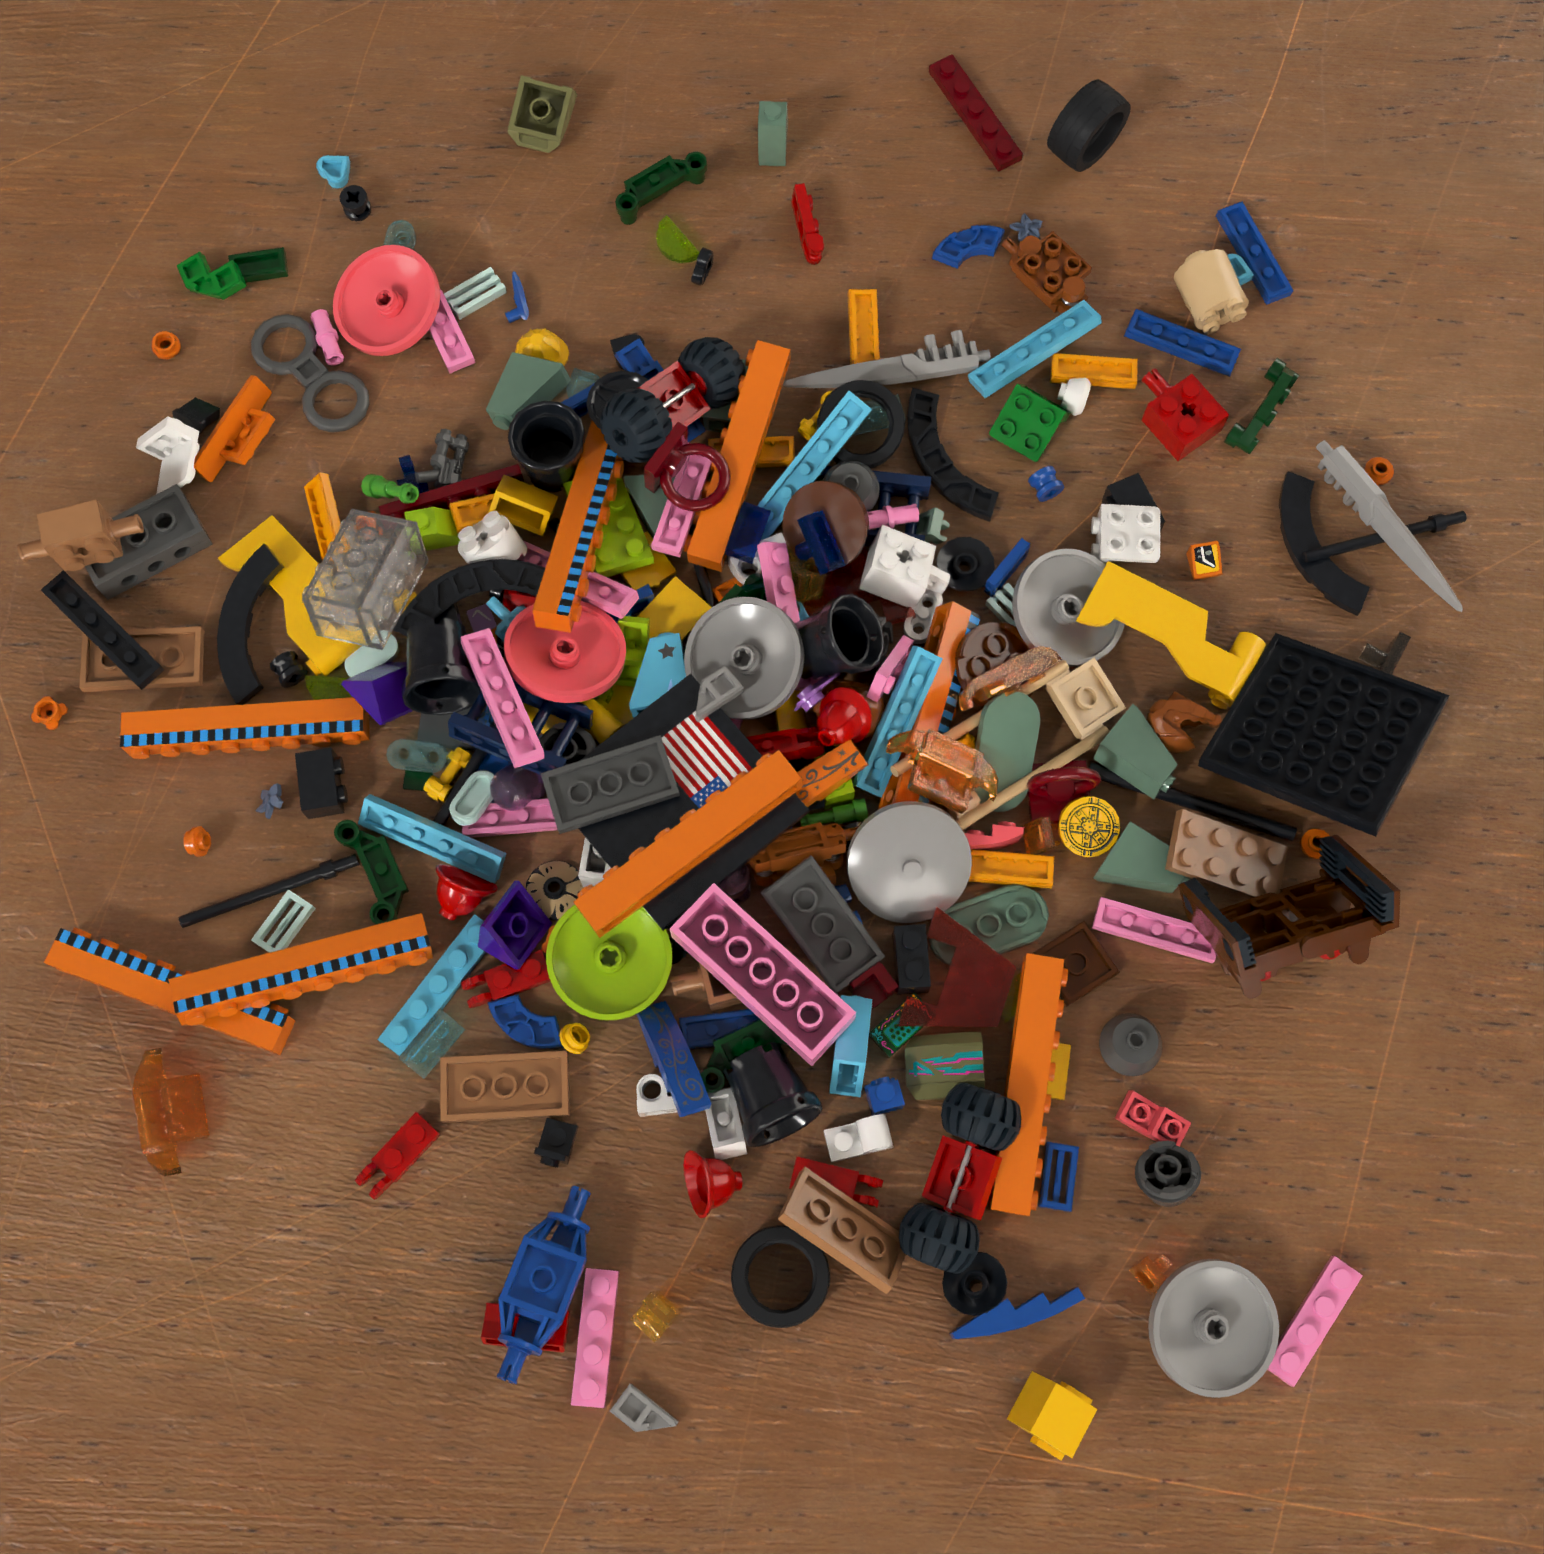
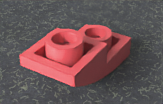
(1000, 836)
(1152, 1120)

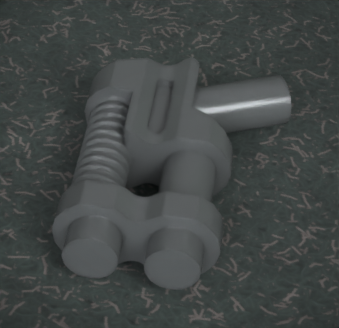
(445, 470)

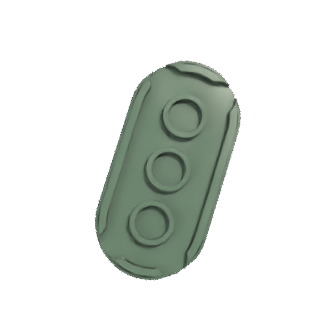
(1009, 741)
(1000, 918)

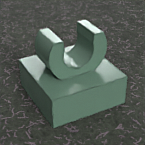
(930, 525)

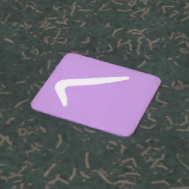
(481, 618)

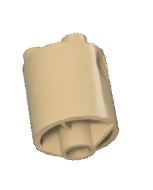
(1211, 290)

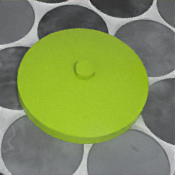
(611, 973)

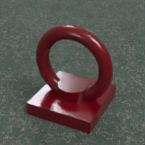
(668, 462)
(1055, 788)

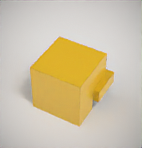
(1053, 1415)

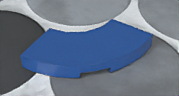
(968, 243)
(524, 1025)

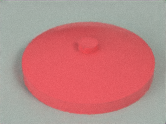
(386, 300)
(565, 664)

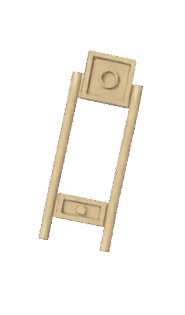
(1085, 703)

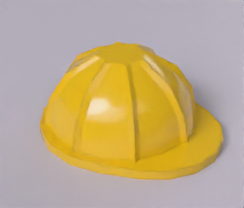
(543, 345)

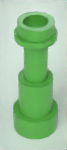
(377, 487)
(840, 814)

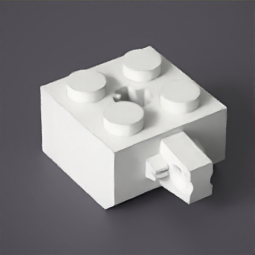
(901, 568)

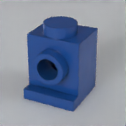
(884, 1096)

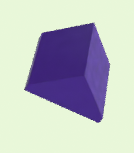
(380, 691)
(513, 927)

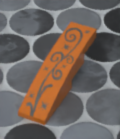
(830, 772)

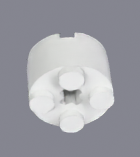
(490, 540)

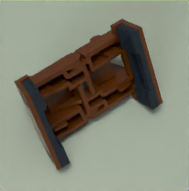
(1300, 920)

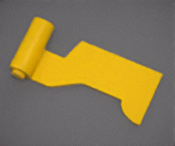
(289, 583)
(673, 611)
(1176, 625)

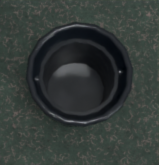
(547, 443)
(841, 638)
(438, 669)
(770, 1096)

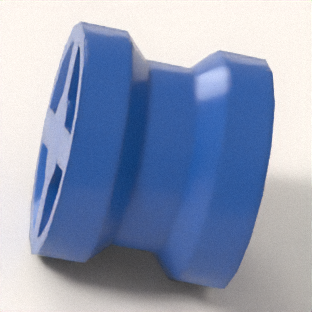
(1046, 483)

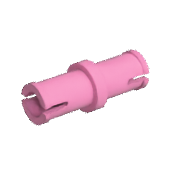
(327, 337)
(893, 516)

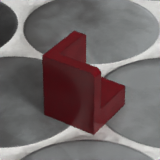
(874, 985)

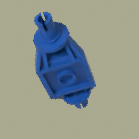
(542, 1283)

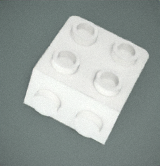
(176, 447)
(1126, 533)

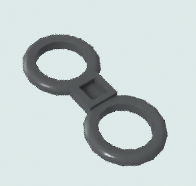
(310, 373)

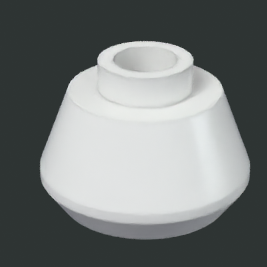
(1074, 395)

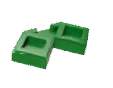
(217, 284)

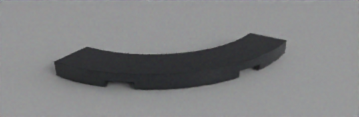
(937, 464)
(1300, 536)
(466, 581)
(236, 623)

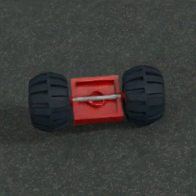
(701, 380)
(960, 1178)

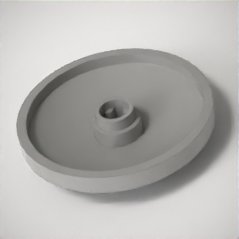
(1050, 600)
(757, 647)
(909, 861)
(1213, 1328)

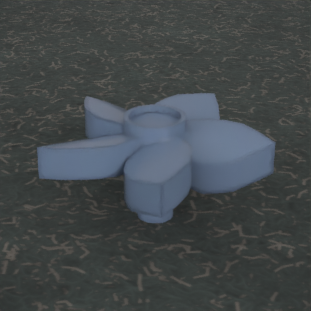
(1027, 227)
(270, 800)

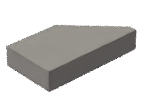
(717, 691)
(641, 1412)

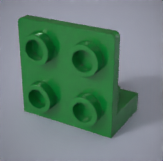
(1028, 422)

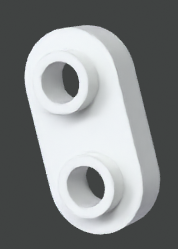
(923, 617)

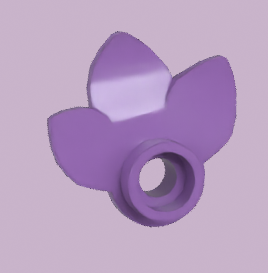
(812, 694)

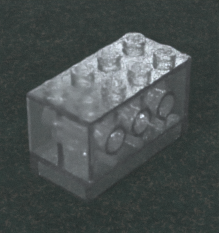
(365, 579)

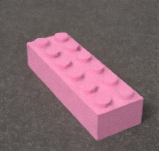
(762, 974)

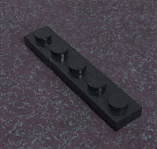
(102, 630)

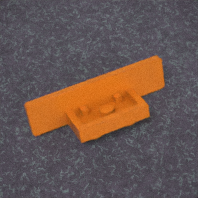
(237, 431)

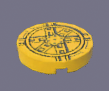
(1088, 826)

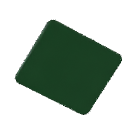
(415, 780)

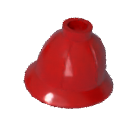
(843, 717)
(460, 891)
(709, 1182)

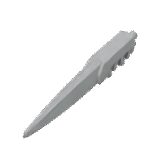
(910, 367)
(1376, 511)

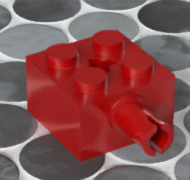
(1182, 414)

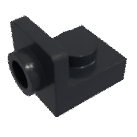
(556, 1142)

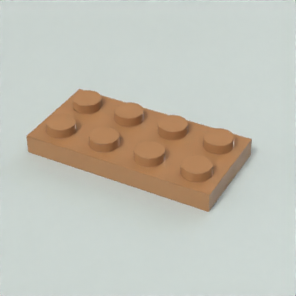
(175, 649)
(1225, 856)
(504, 1086)
(843, 1230)

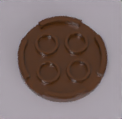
(843, 512)
(985, 649)

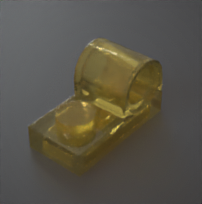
(806, 578)
(655, 1315)

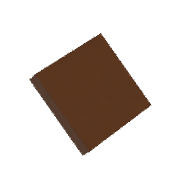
(1085, 960)

